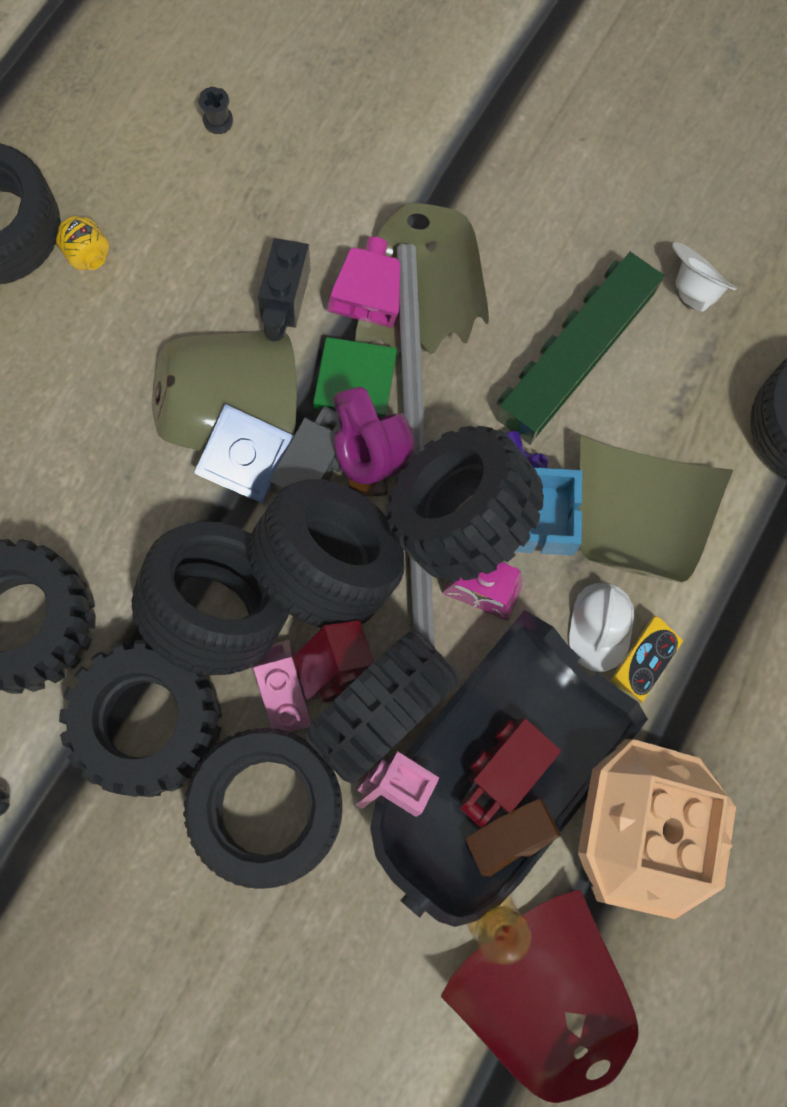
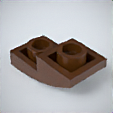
(512, 836)

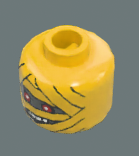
(82, 243)

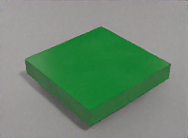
(355, 365)

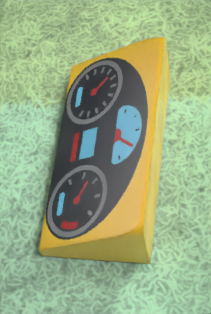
(647, 659)

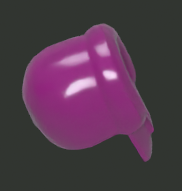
(370, 445)

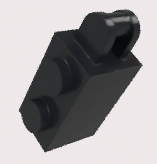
(283, 287)

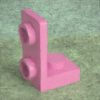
(282, 689)
(398, 781)

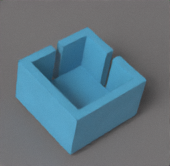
(561, 499)

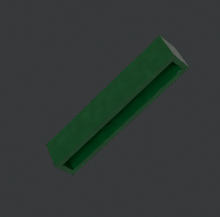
(579, 347)

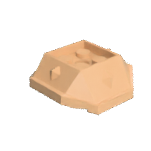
(623, 836)

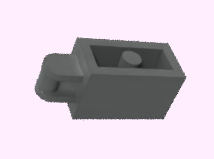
(309, 453)

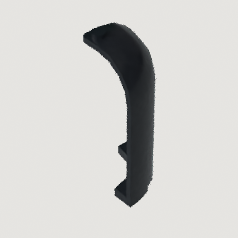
(523, 676)

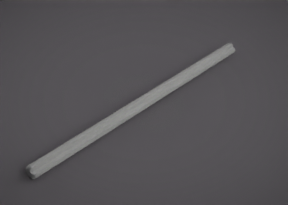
(414, 412)

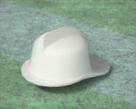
(698, 280)
(601, 626)

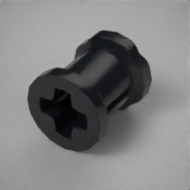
(214, 105)

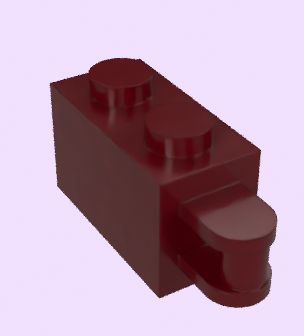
(332, 660)
(507, 769)

